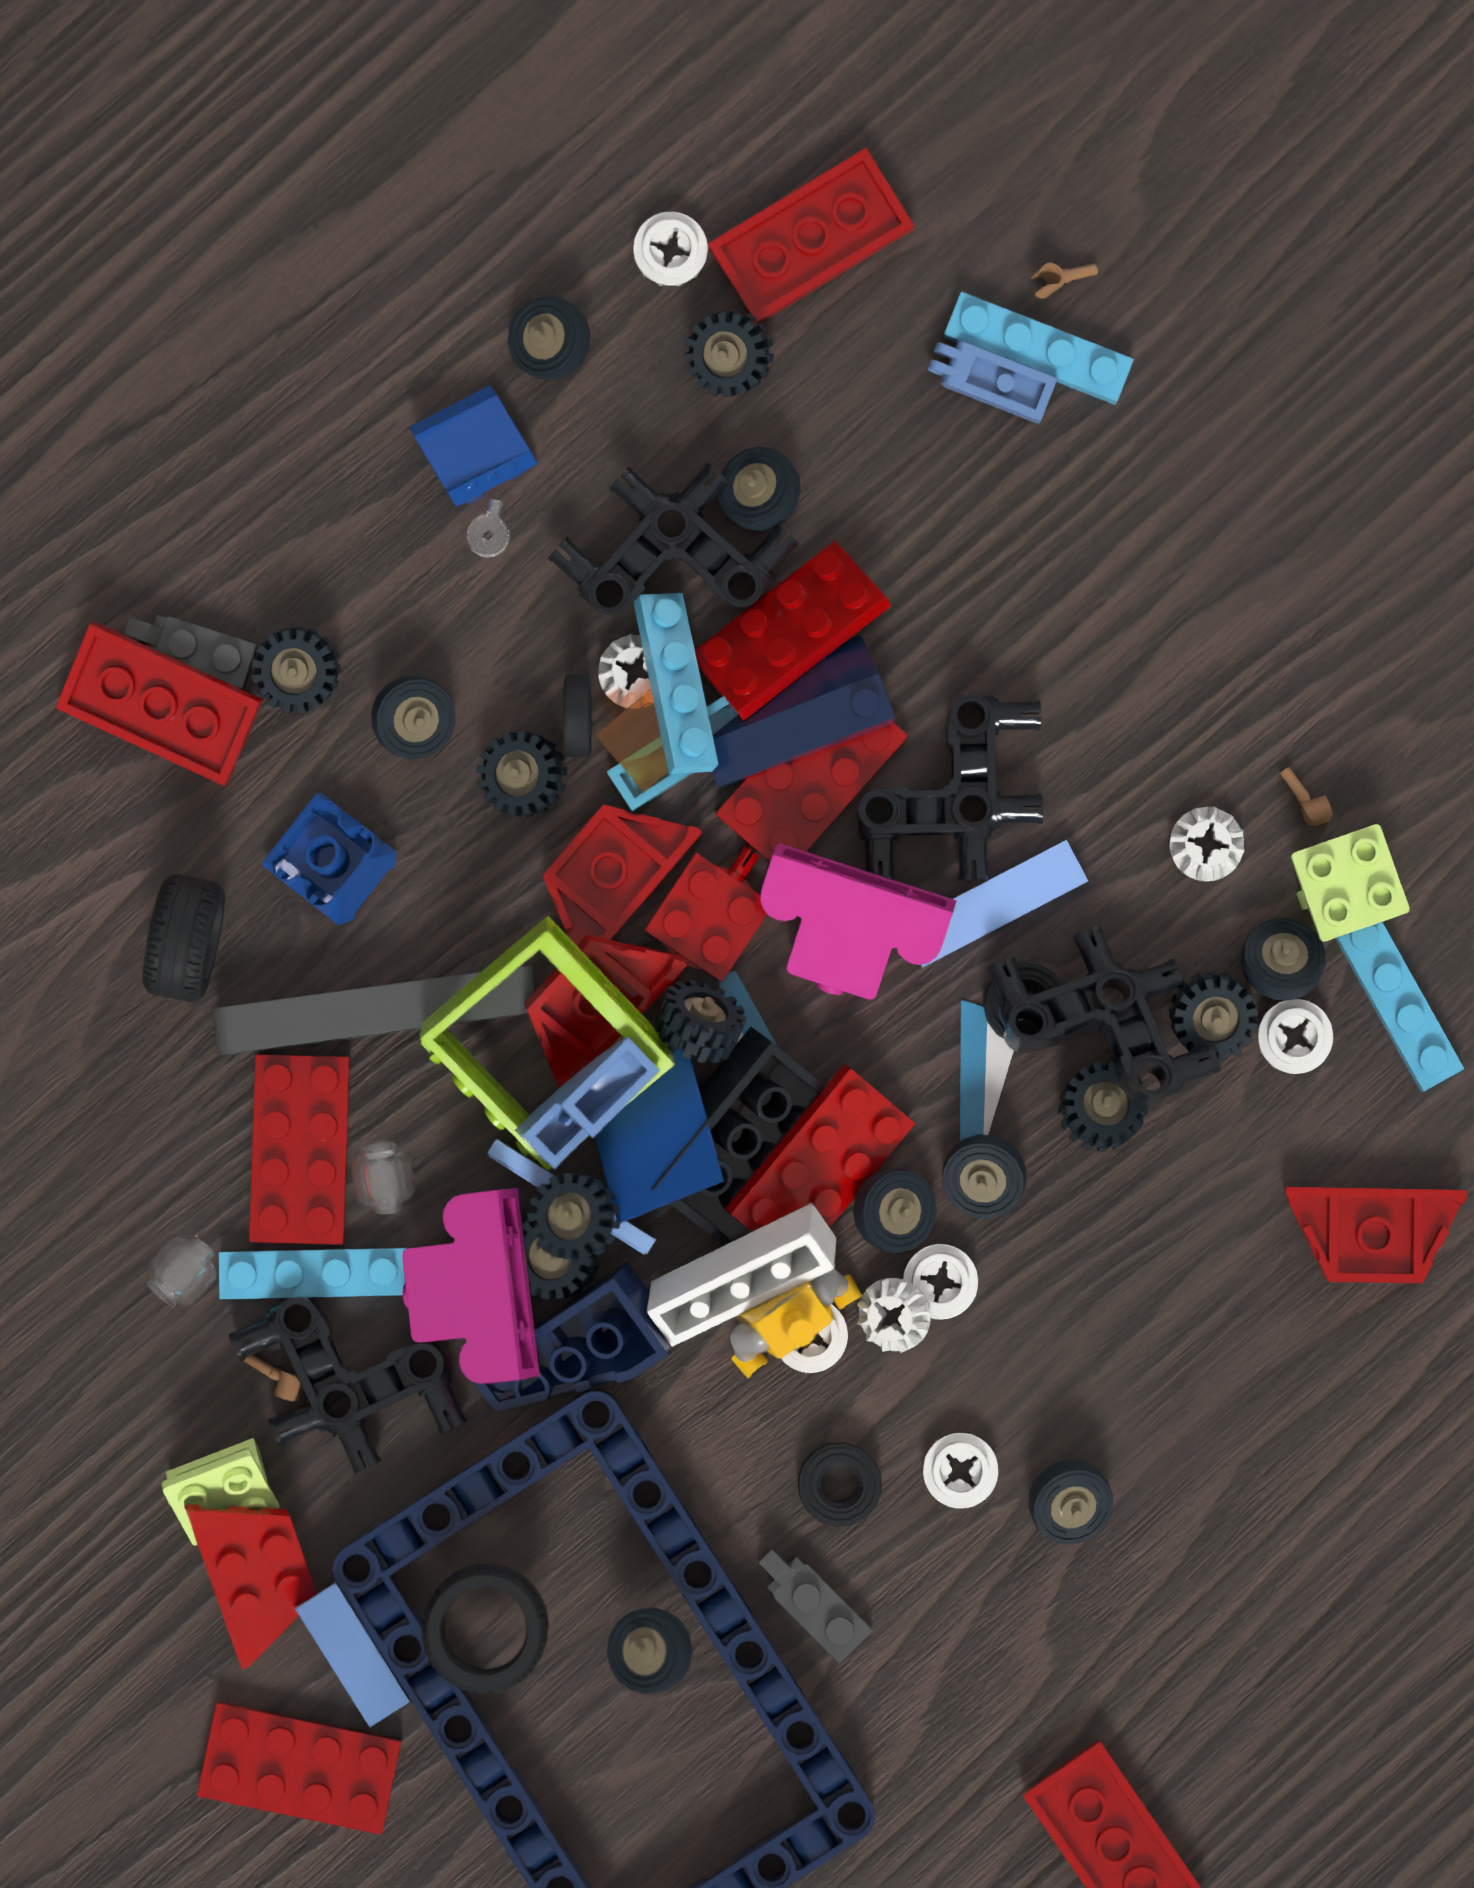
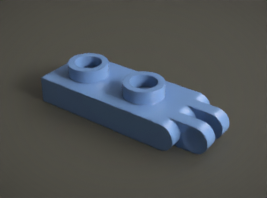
(994, 380)

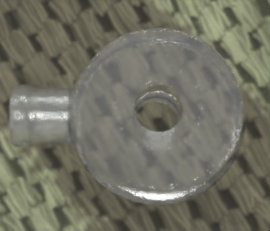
(488, 522)

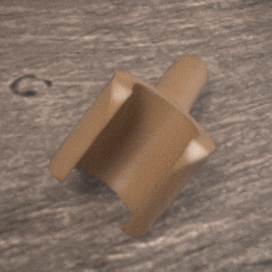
(1056, 277)
(1313, 811)
(288, 1383)

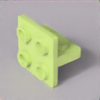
(1349, 883)
(218, 1481)

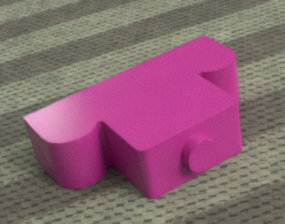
(851, 920)
(476, 1288)

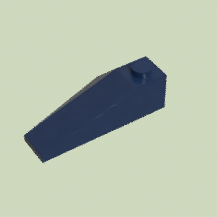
(818, 710)
(588, 1343)

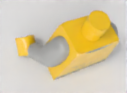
(789, 1319)

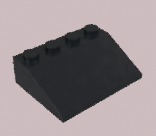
(749, 1110)

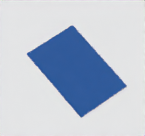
(650, 1135)

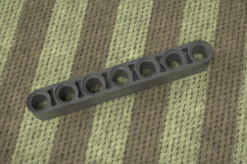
(360, 1012)

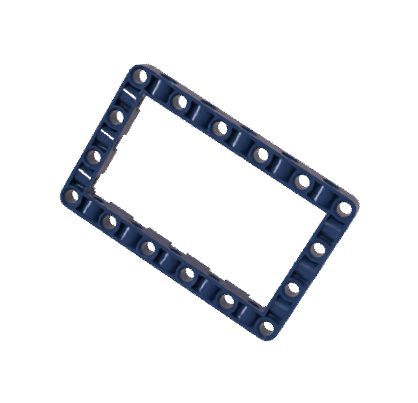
(715, 1605)

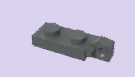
(197, 646)
(815, 1605)

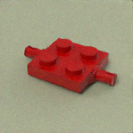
(709, 915)

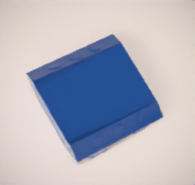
(473, 446)
(330, 859)

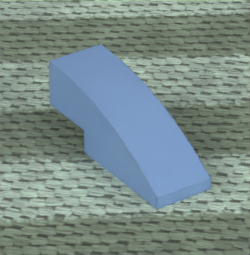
(587, 1101)
(352, 1654)

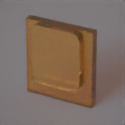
(637, 742)

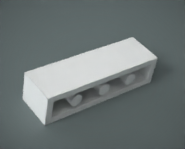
(742, 1274)

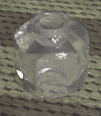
(383, 1177)
(181, 1271)

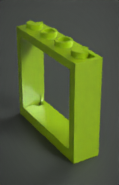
(583, 974)

